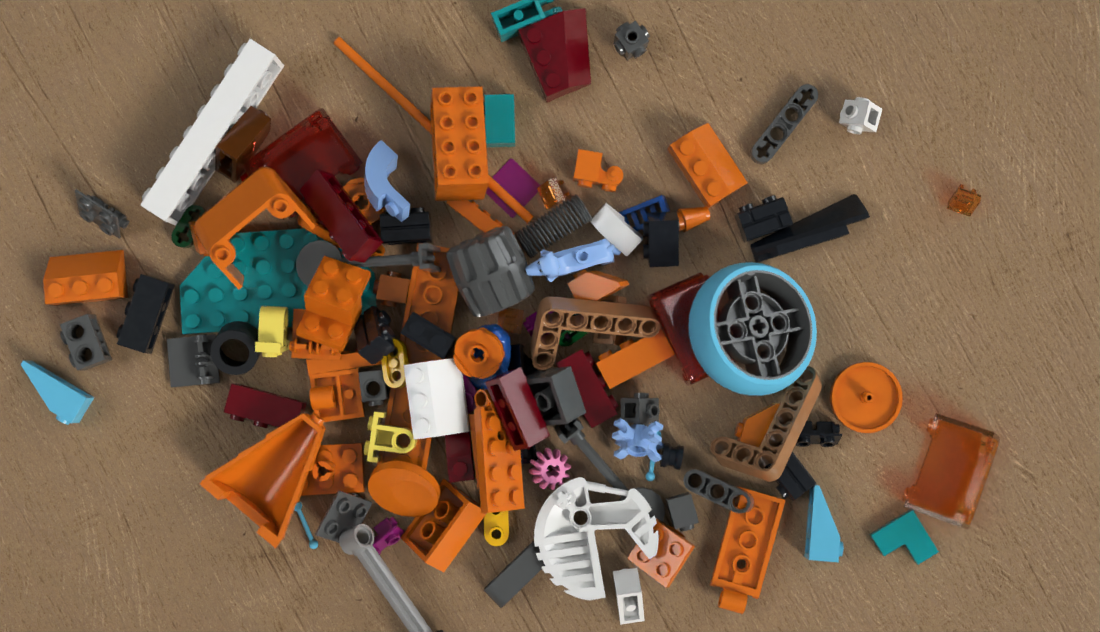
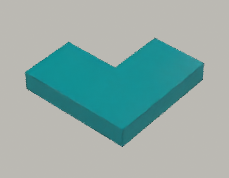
(905, 531)

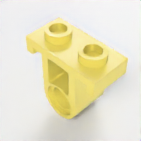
(272, 331)
(385, 438)

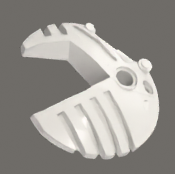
(571, 548)

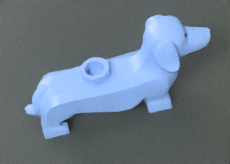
(572, 260)

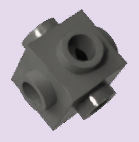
(627, 47)
(640, 409)

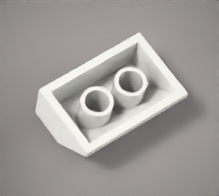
(436, 398)

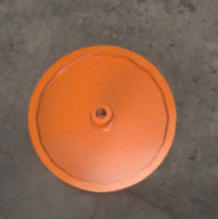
(866, 397)
(404, 488)

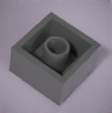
(556, 395)

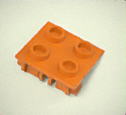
(306, 348)

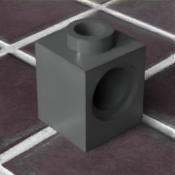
(365, 379)
(682, 511)

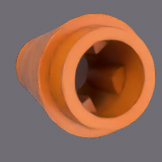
(692, 217)

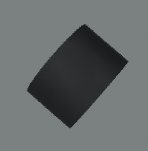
(235, 330)

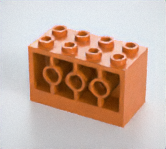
(458, 143)

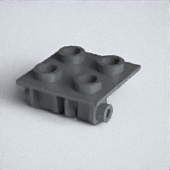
(97, 211)
(191, 361)
(343, 514)

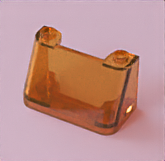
(953, 471)

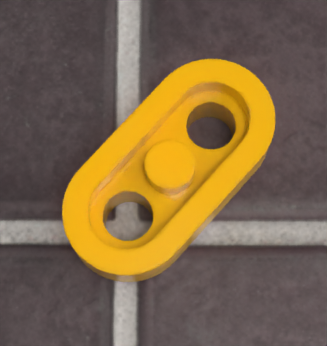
(393, 364)
(496, 522)

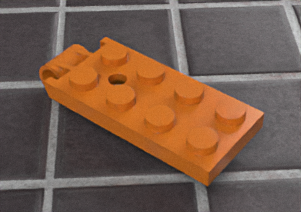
(497, 461)
(748, 538)

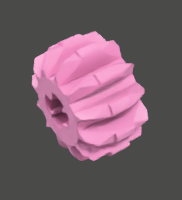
(540, 470)

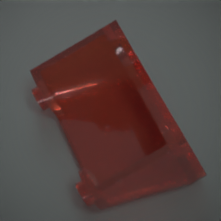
(304, 149)
(673, 310)

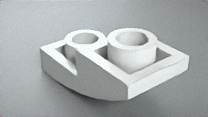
(616, 230)

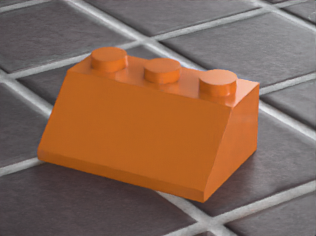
(707, 165)
(85, 278)
(446, 529)

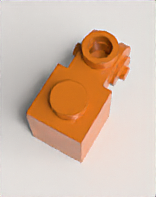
(589, 172)

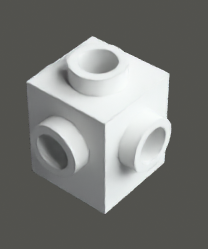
(860, 115)

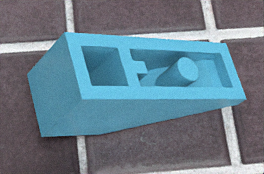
(58, 394)
(821, 532)

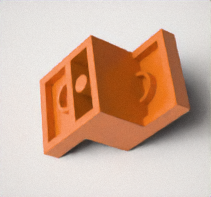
(333, 303)

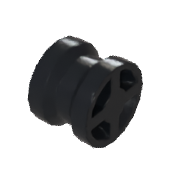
(672, 456)

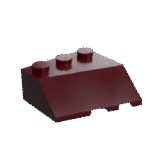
(558, 52)

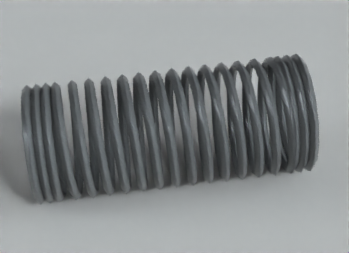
(524, 239)

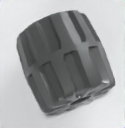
(490, 271)

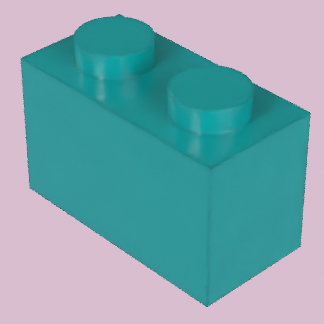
(499, 120)

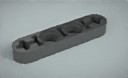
(784, 124)

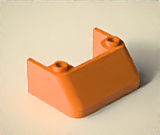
(240, 206)

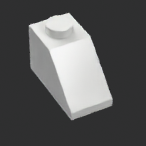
(628, 595)

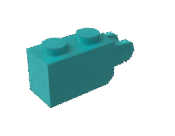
(520, 15)

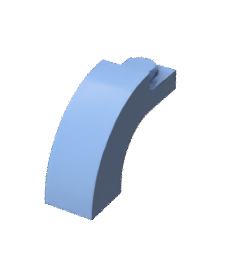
(380, 193)

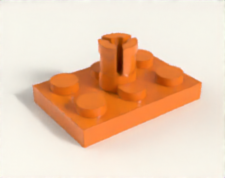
(337, 469)

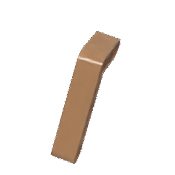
(586, 322)
(776, 433)

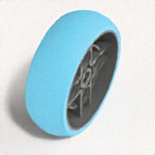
(784, 306)

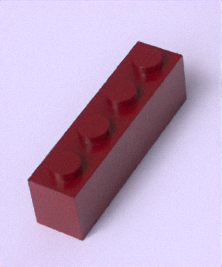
(340, 216)

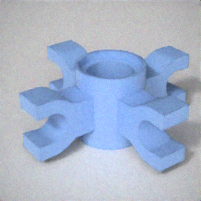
(638, 440)

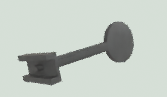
(313, 253)
(573, 433)

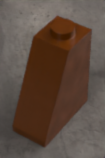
(241, 143)

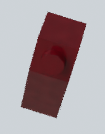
(460, 457)

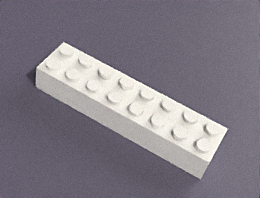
(194, 159)

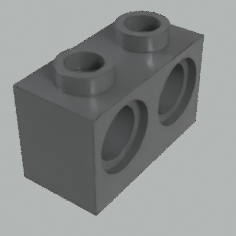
(92, 339)

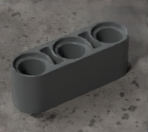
(707, 486)
(515, 576)

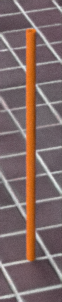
(422, 120)

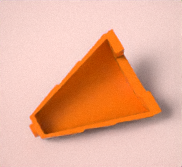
(270, 475)

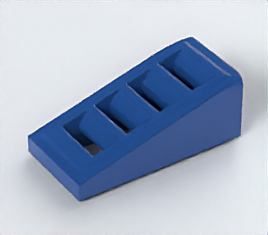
(651, 204)

